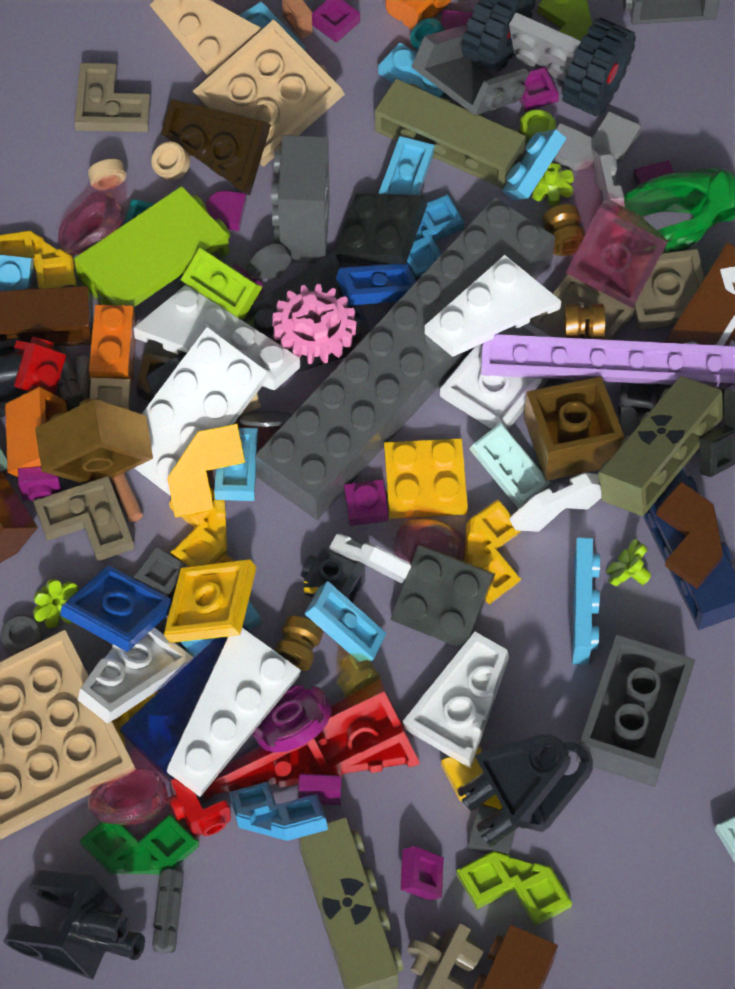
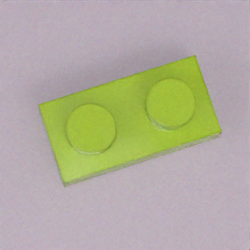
(221, 283)

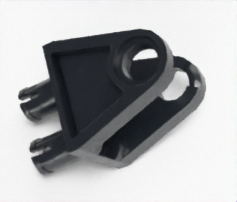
(527, 783)
(89, 931)

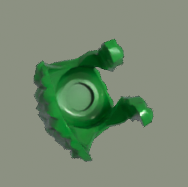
(702, 192)

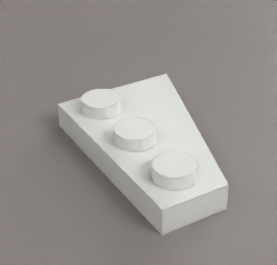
(489, 305)
(132, 676)
(460, 700)

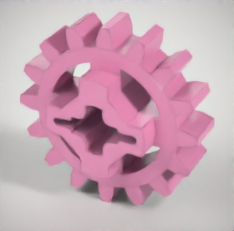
(312, 323)

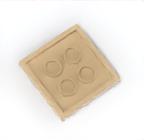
(271, 83)

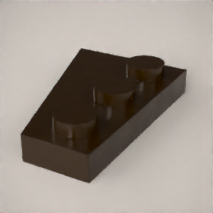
(219, 139)

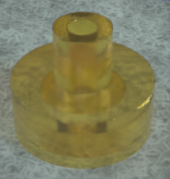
(356, 675)

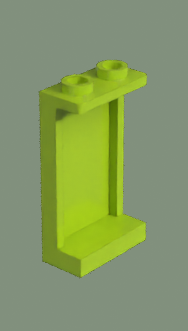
(150, 250)

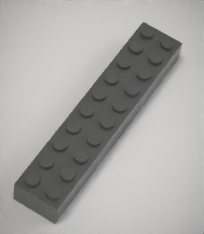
(391, 368)

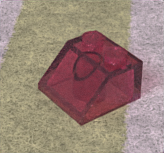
(618, 253)

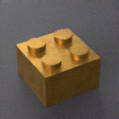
(572, 427)
(93, 442)

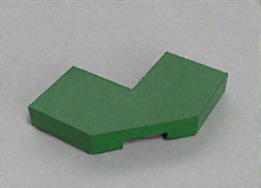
(123, 853)

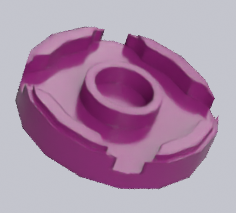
(294, 720)

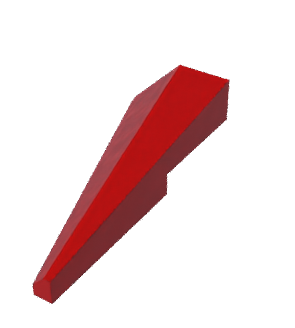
(358, 737)

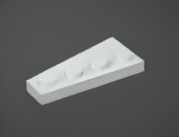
(187, 315)
(233, 704)

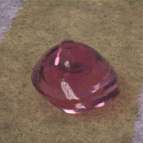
(90, 222)
(431, 534)
(129, 799)

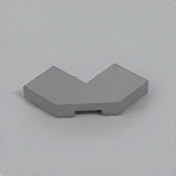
(613, 134)
(605, 175)

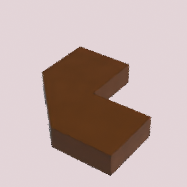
(697, 520)

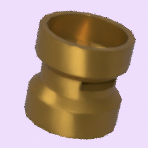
(564, 224)
(575, 321)
(299, 641)

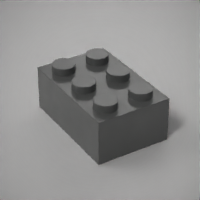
(301, 197)
(636, 709)

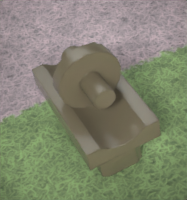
(452, 949)

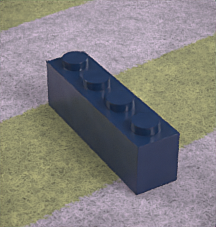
(716, 596)

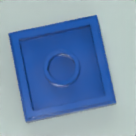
(117, 608)

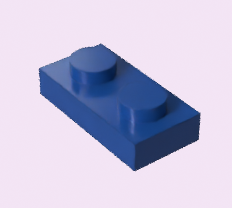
(375, 283)

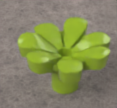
(553, 184)
(629, 565)
(50, 601)

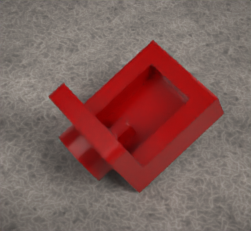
(39, 365)
(199, 821)

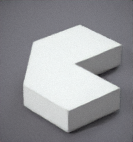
(545, 505)
(371, 556)

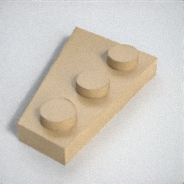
(205, 30)

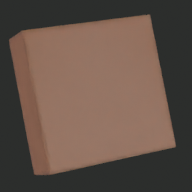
(298, 17)

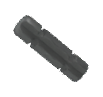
(67, 383)
(167, 911)

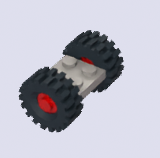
(587, 67)

